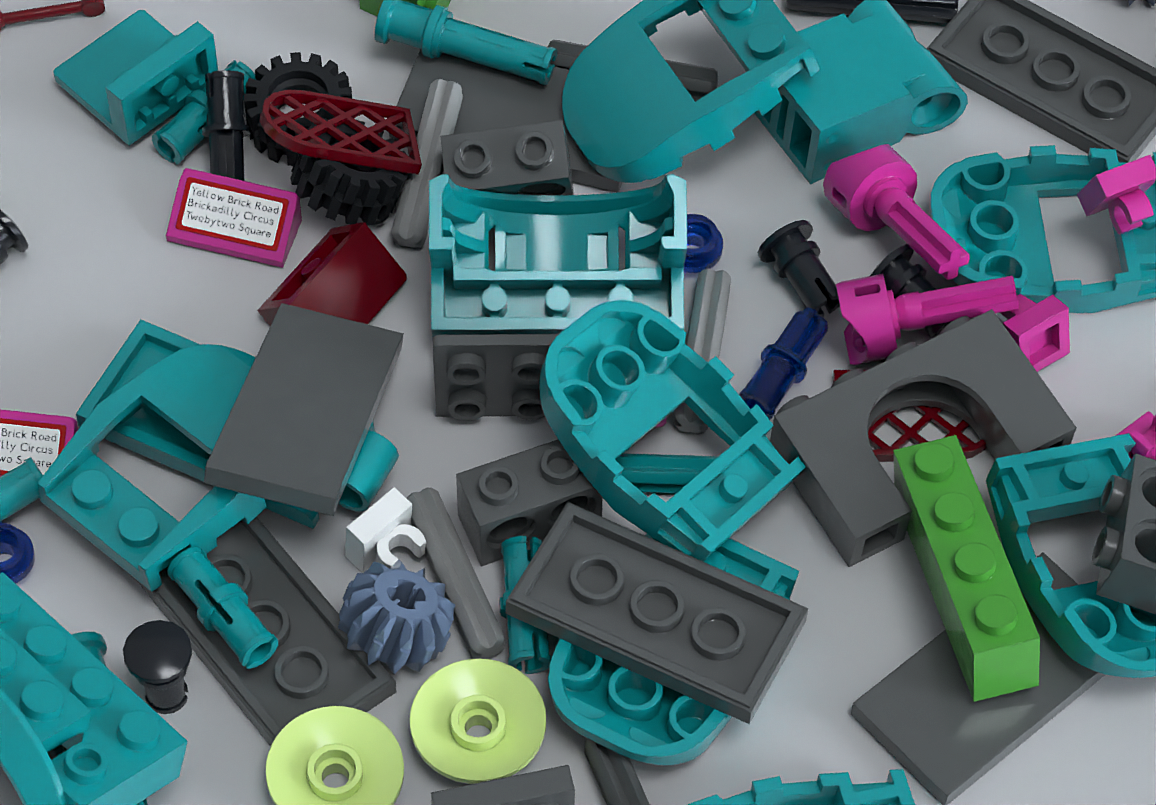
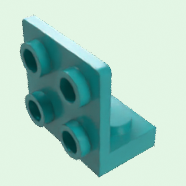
(138, 73)

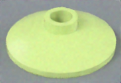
(474, 695)
(335, 742)

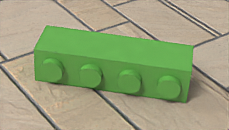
(967, 570)

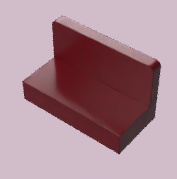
(341, 276)

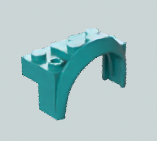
(552, 256)
(66, 696)

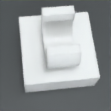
(382, 529)

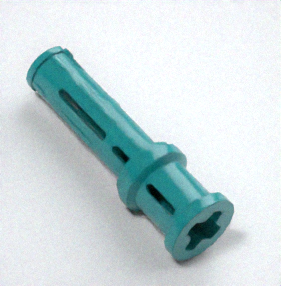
(438, 33)

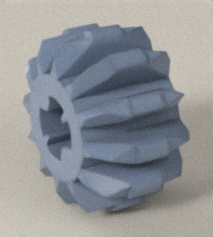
(396, 616)

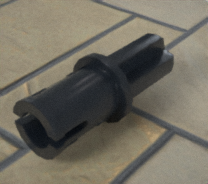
(226, 123)

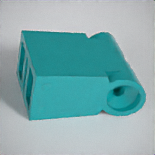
(867, 93)

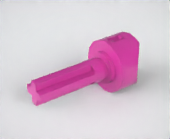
(878, 192)
(878, 316)

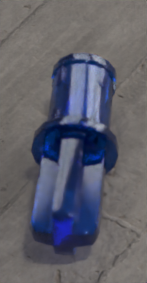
(785, 361)

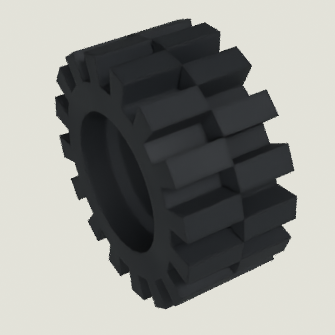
(290, 76)
(348, 187)

